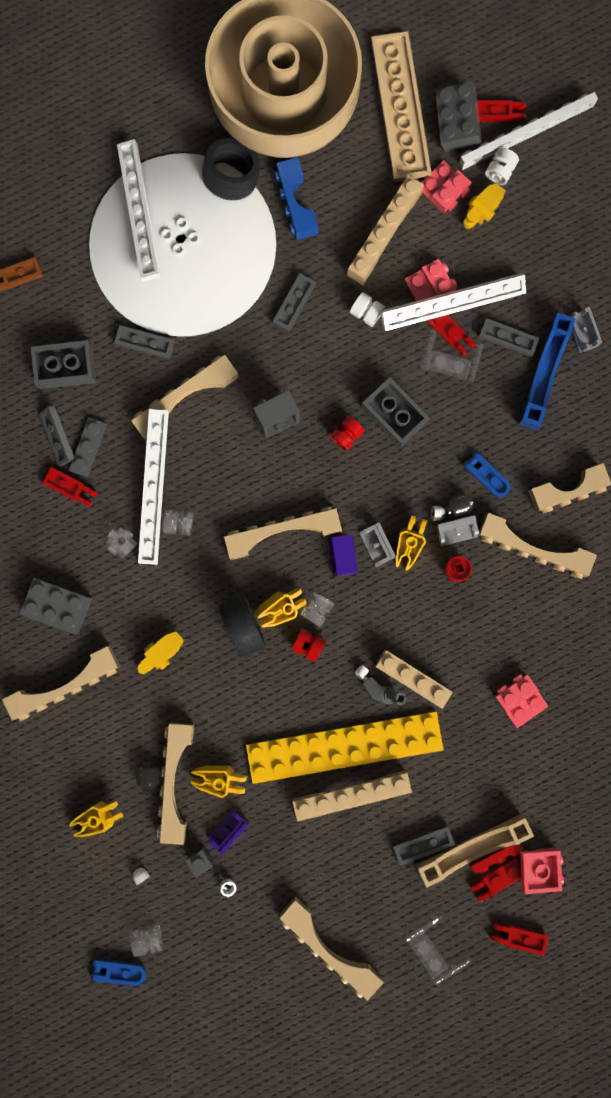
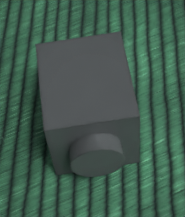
(199, 861)

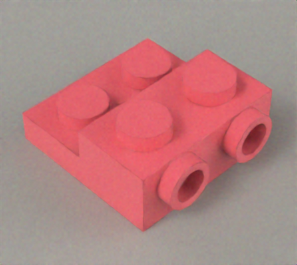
(445, 187)
(430, 281)
(520, 700)
(541, 871)

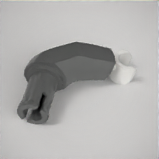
(381, 693)

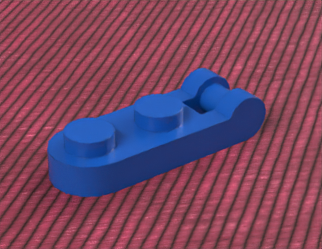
(487, 475)
(118, 972)

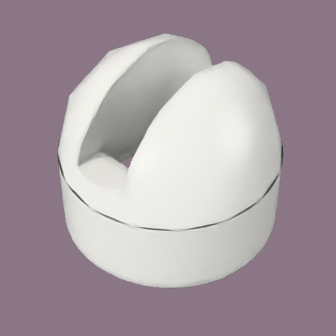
(438, 513)
(139, 875)
(226, 891)

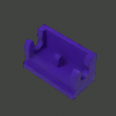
(342, 555)
(228, 831)

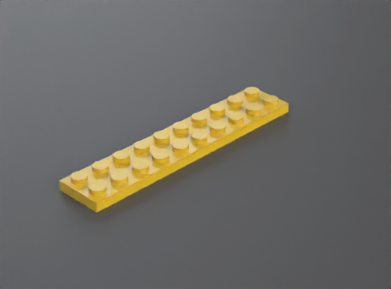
(344, 747)

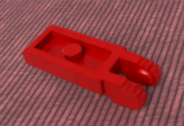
(500, 111)
(451, 333)
(67, 486)
(481, 864)
(498, 879)
(521, 938)

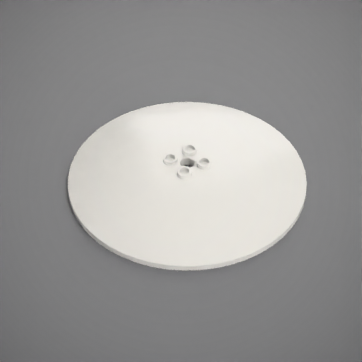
(206, 277)

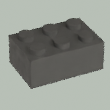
(458, 116)
(63, 364)
(395, 412)
(277, 413)
(55, 606)

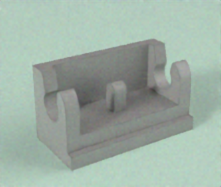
(585, 330)
(457, 530)
(377, 544)

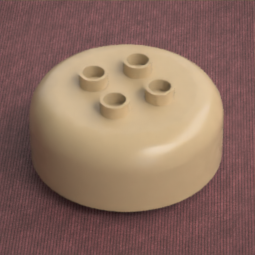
(283, 74)

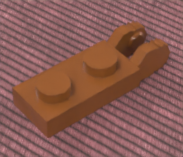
(20, 273)

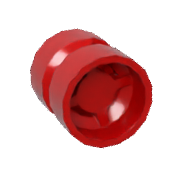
(347, 432)
(457, 569)
(315, 648)

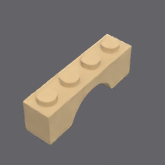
(591, 480)
(413, 679)

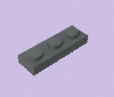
(294, 302)
(508, 337)
(144, 342)
(56, 436)
(88, 447)
(423, 845)

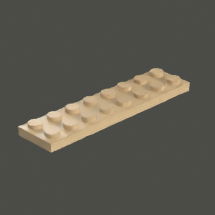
(401, 106)

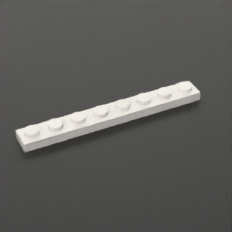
(532, 128)
(138, 211)
(453, 302)
(153, 486)

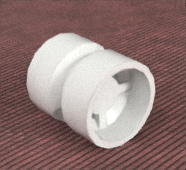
(502, 165)
(367, 309)

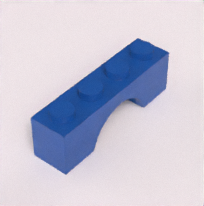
(303, 220)

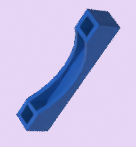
(551, 354)

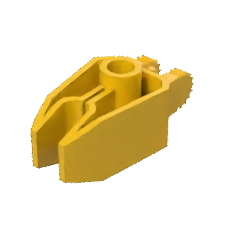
(483, 206)
(410, 543)
(279, 608)
(159, 653)
(218, 780)
(97, 819)

